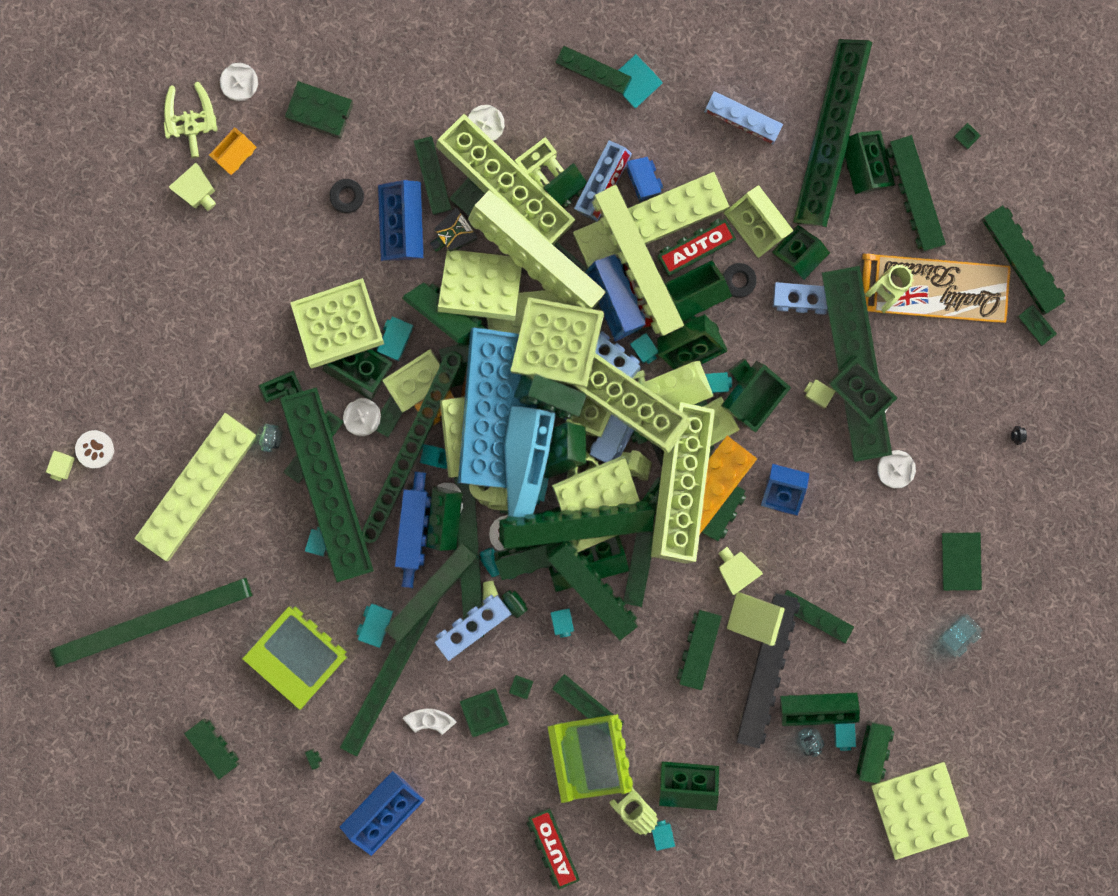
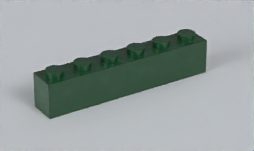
(916, 194)
(1023, 259)
(592, 589)
(431, 593)

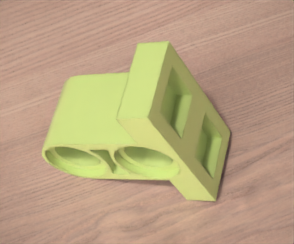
(638, 464)

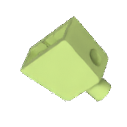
(194, 188)
(737, 570)

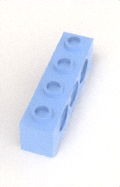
(781, 301)
(631, 363)
(450, 648)

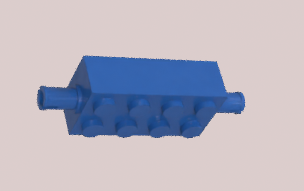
(411, 529)

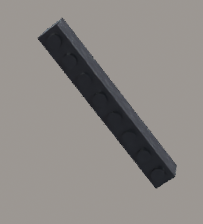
(766, 678)

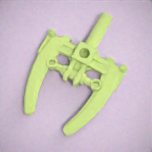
(190, 127)

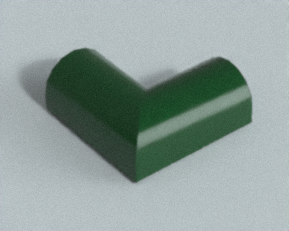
(280, 386)

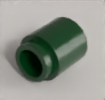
(514, 603)

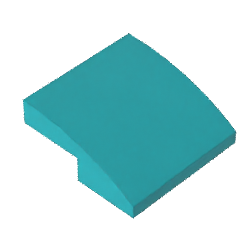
(643, 81)

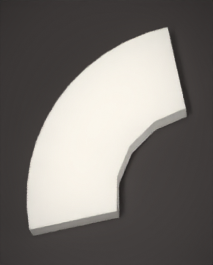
(430, 719)

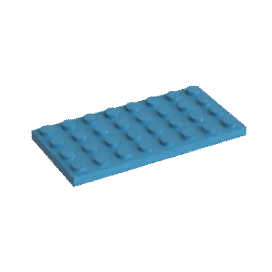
(487, 407)

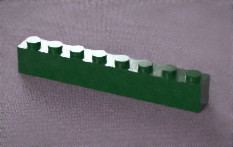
(576, 524)

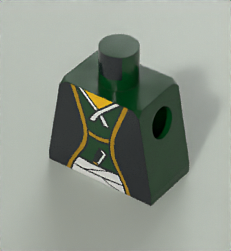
(453, 233)

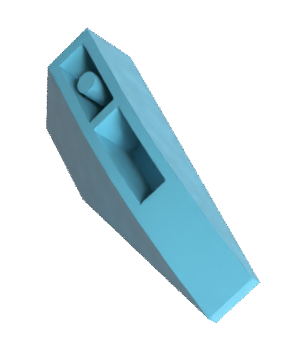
(526, 457)

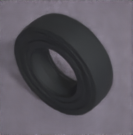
(350, 207)
(748, 272)

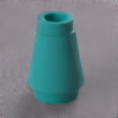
(488, 560)

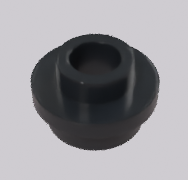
(1019, 435)

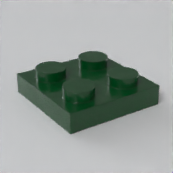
(484, 712)

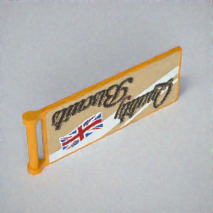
(944, 288)

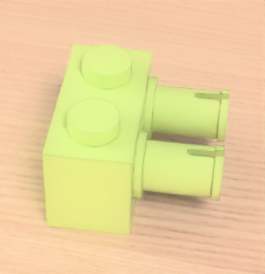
(538, 156)

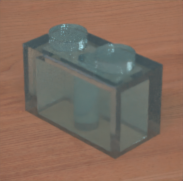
(960, 635)

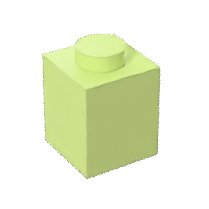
(819, 393)
(60, 465)

